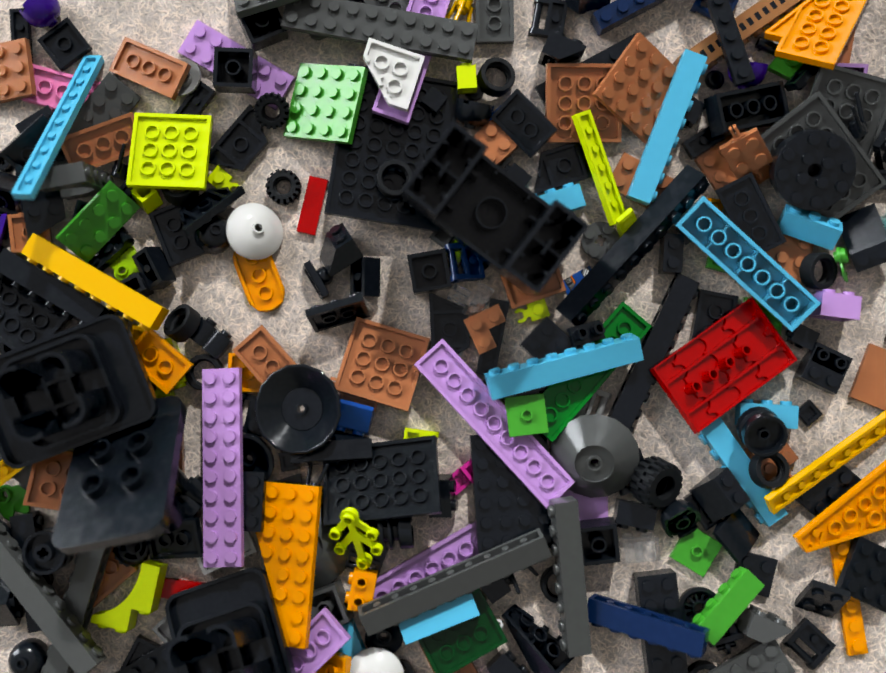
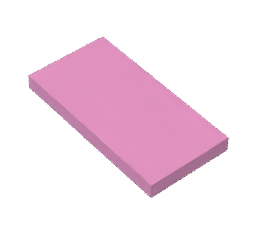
(51, 86)

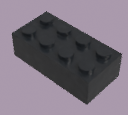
(746, 108)

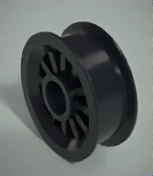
(696, 599)

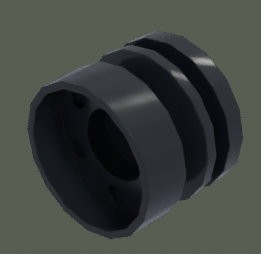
(395, 530)

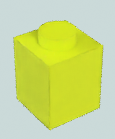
(466, 78)
(147, 198)

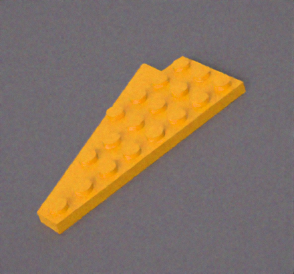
(816, 31)
(850, 516)
(290, 554)

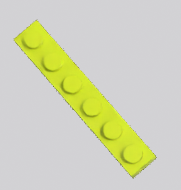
(599, 165)

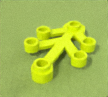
(350, 518)

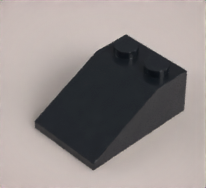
(865, 237)

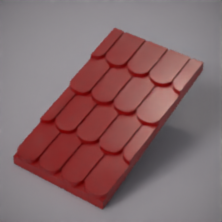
(723, 365)

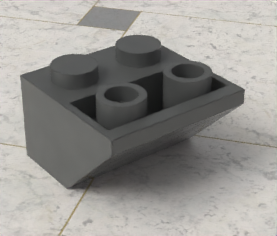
(761, 625)

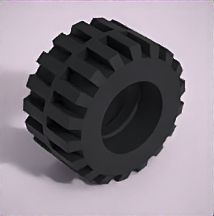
(656, 482)

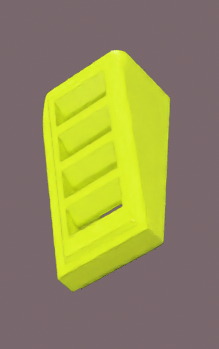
(625, 221)

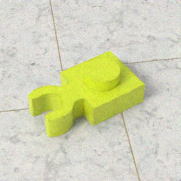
(220, 178)
(535, 310)

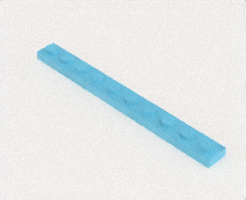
(57, 128)

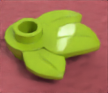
(126, 262)

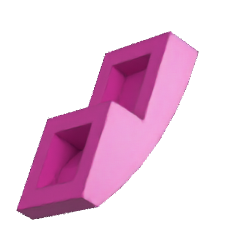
(463, 477)

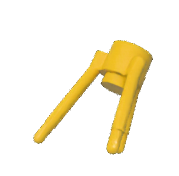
(461, 7)

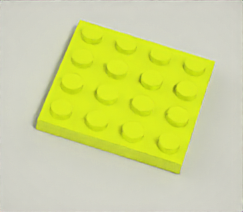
(169, 151)

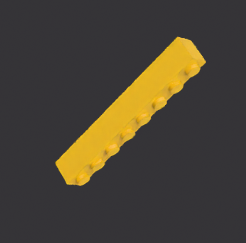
(94, 281)

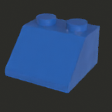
(355, 418)

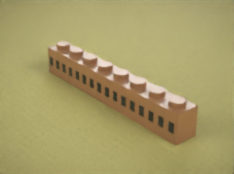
(749, 24)

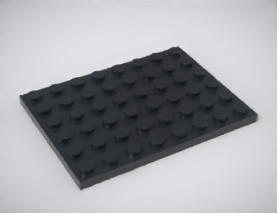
(377, 140)

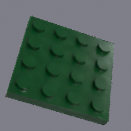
(464, 642)

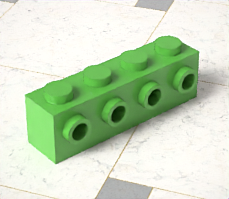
(728, 603)

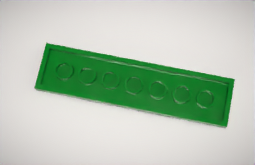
(568, 397)

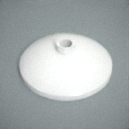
(246, 239)
(376, 661)

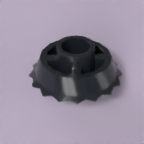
(131, 553)

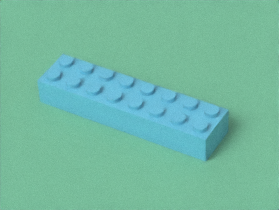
(747, 263)

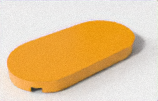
(260, 282)

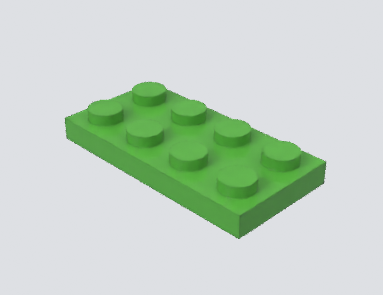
(97, 221)

